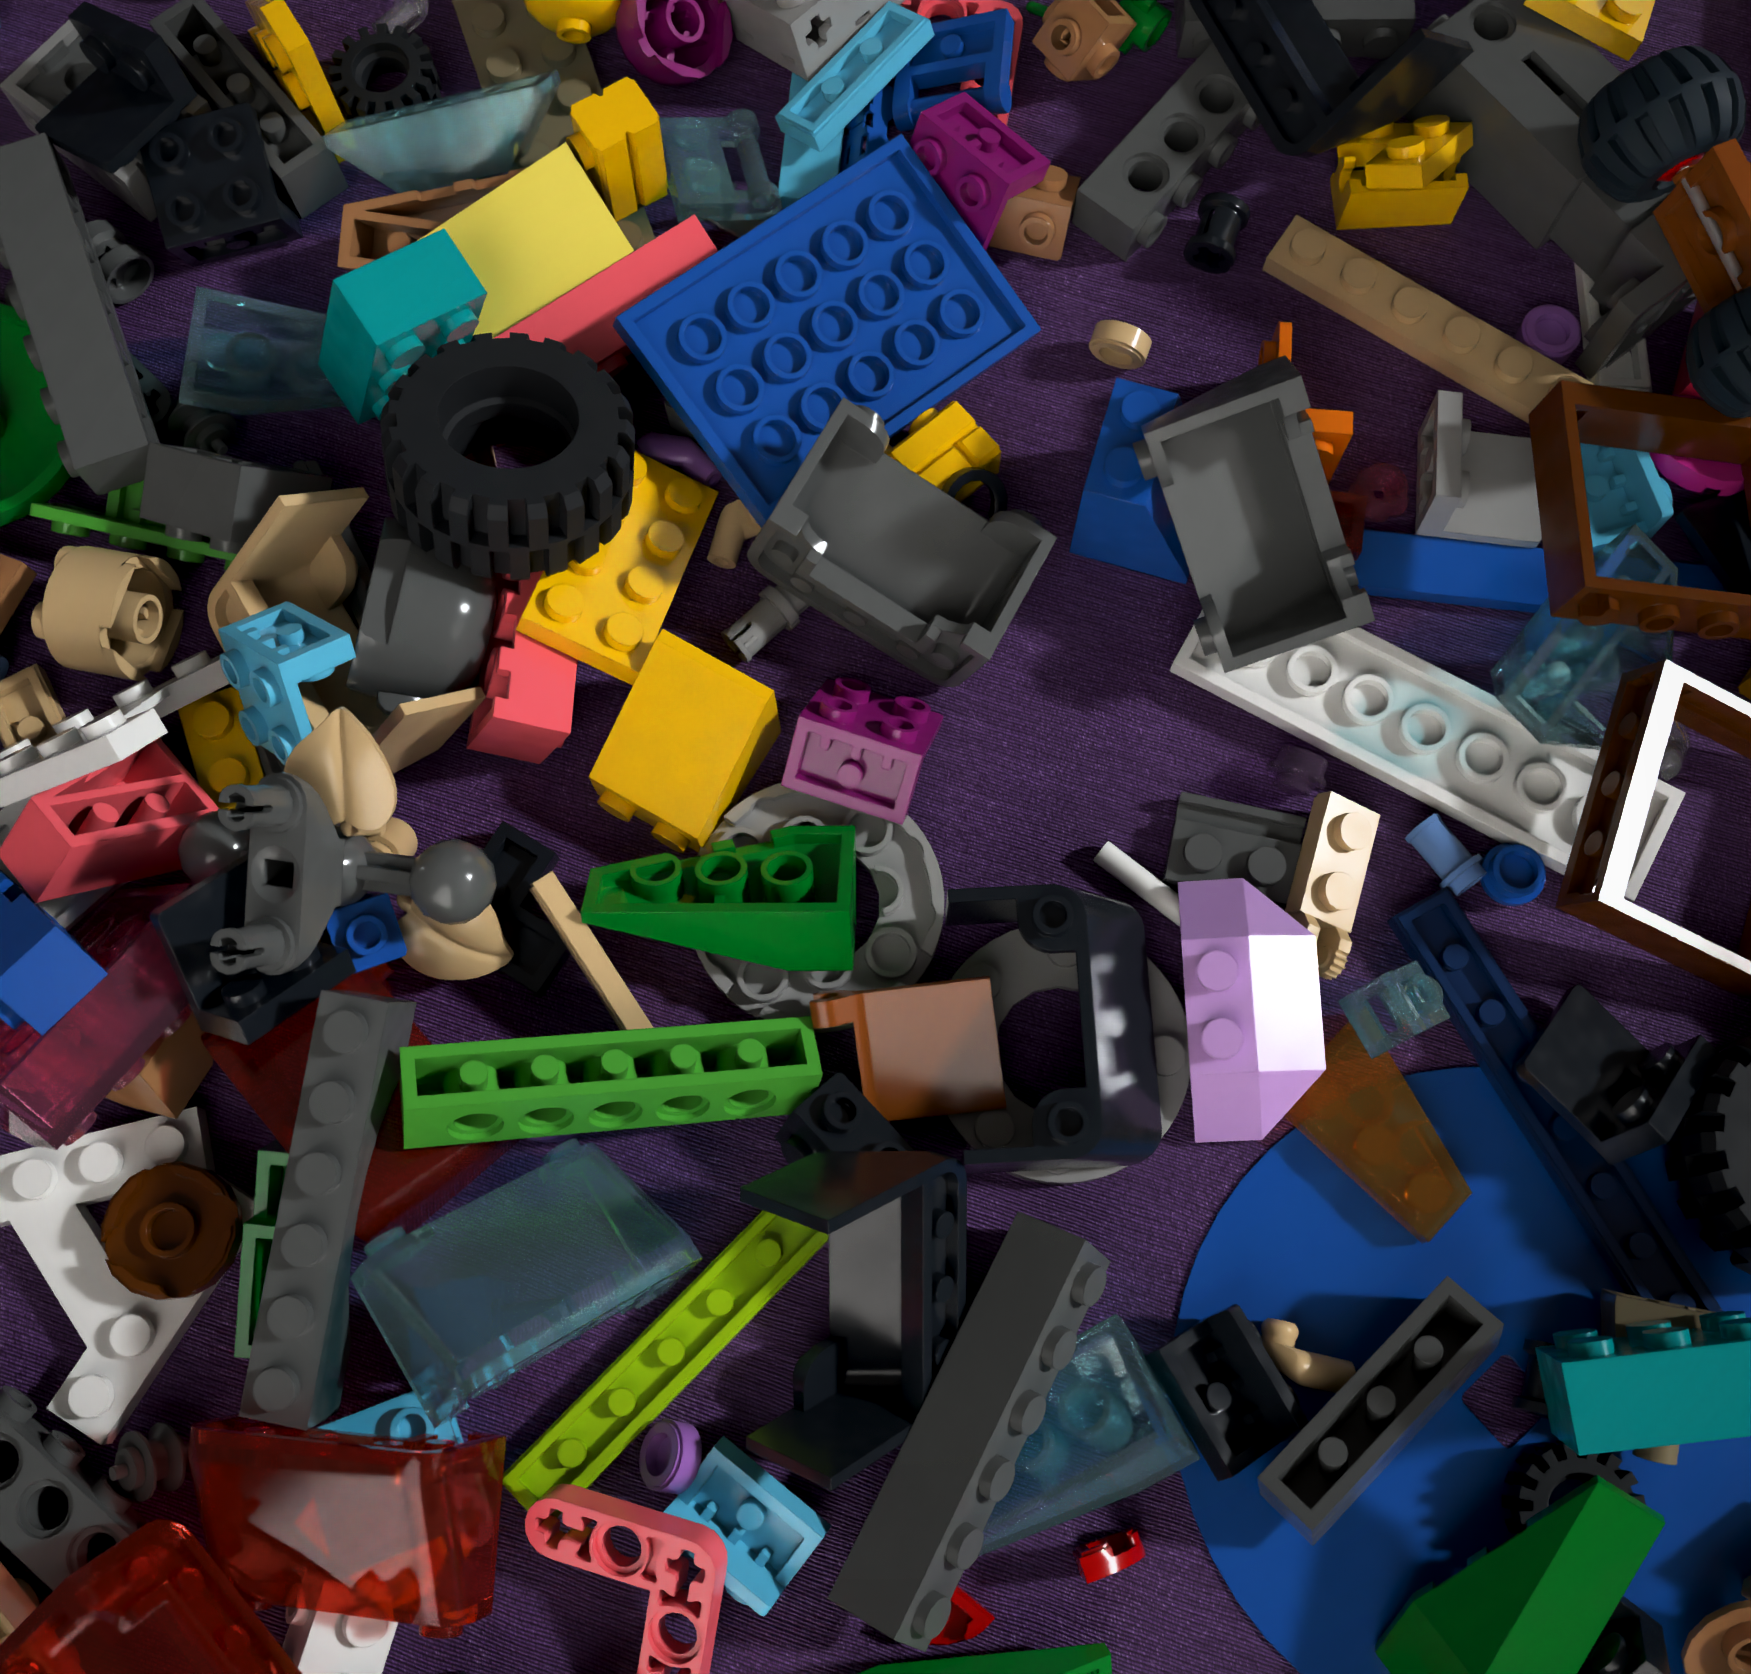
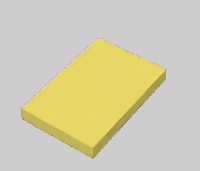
(535, 239)

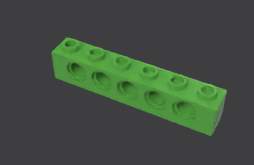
(605, 1081)

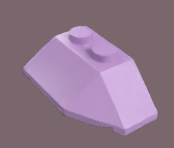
(1247, 1009)

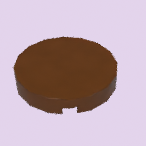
(172, 1231)

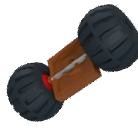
(1678, 131)

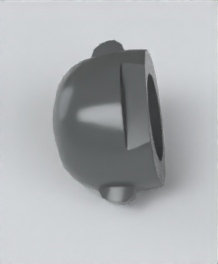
(419, 624)

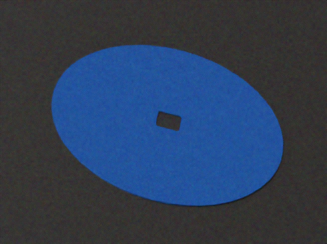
(1324, 1255)

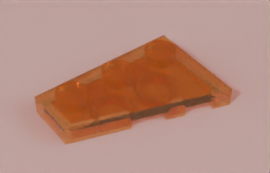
(1380, 1136)

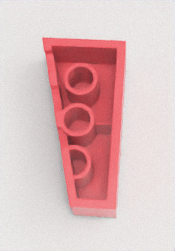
(524, 685)

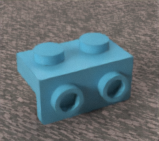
(1623, 492)
(757, 1518)

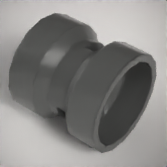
(124, 265)

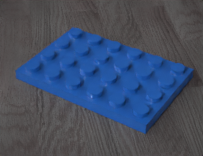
(840, 295)

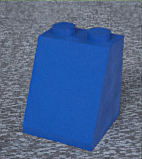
(1119, 512)

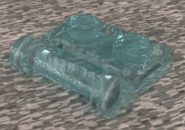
(699, 171)

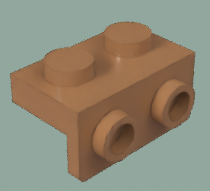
(1038, 217)

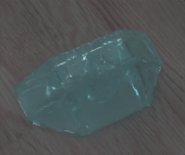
(448, 137)
(1566, 674)

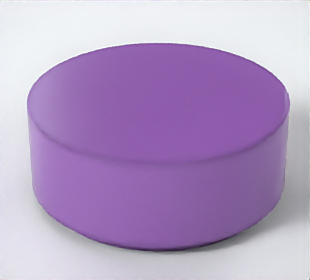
(1550, 331)
(670, 1456)

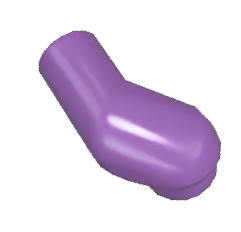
(680, 452)

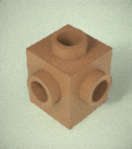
(1083, 37)

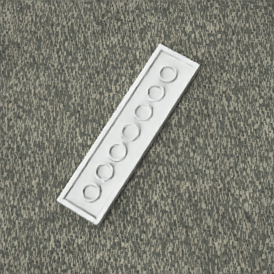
(1427, 739)

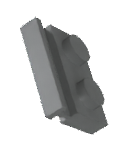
(1233, 841)

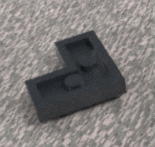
(535, 943)

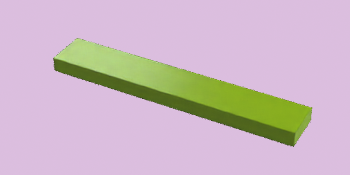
(664, 1358)

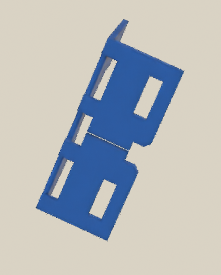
(876, 134)

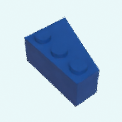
(40, 963)

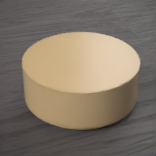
(1120, 344)

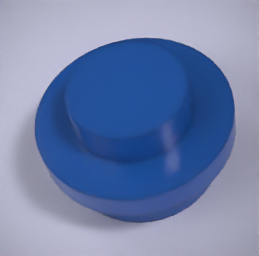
(1513, 874)

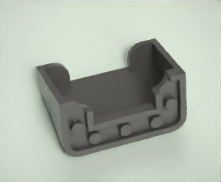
(1255, 517)
(897, 553)

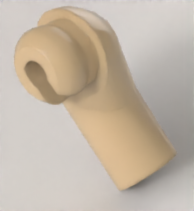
(732, 530)
(1303, 1366)

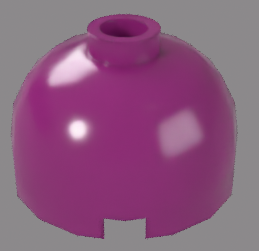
(674, 38)

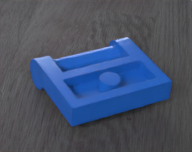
(958, 52)

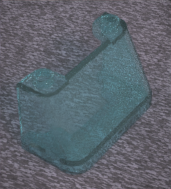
(518, 1275)

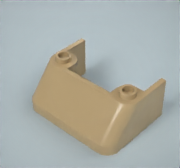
(304, 560)

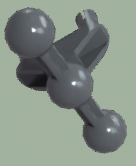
(308, 868)

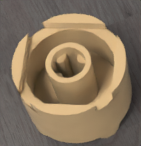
(109, 612)

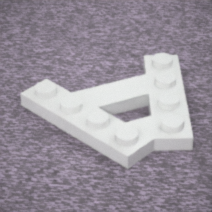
(96, 742)
(124, 1332)

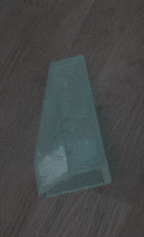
(253, 356)
(1100, 1439)

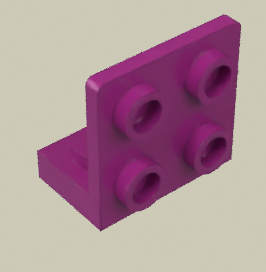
(975, 160)
(861, 748)

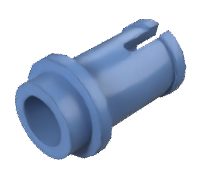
(1446, 855)

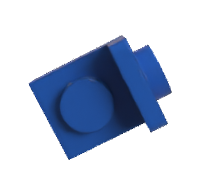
(367, 931)

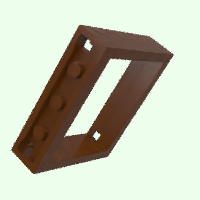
(1636, 423)
(1618, 807)

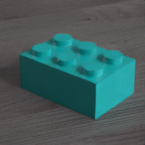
(394, 315)
(1650, 1386)

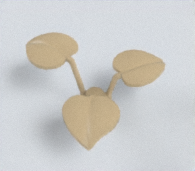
(361, 795)

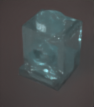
(1409, 998)

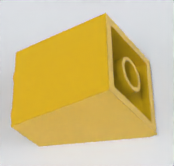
(684, 743)

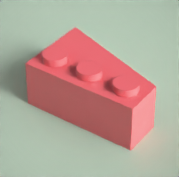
(105, 826)

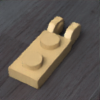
(1332, 876)

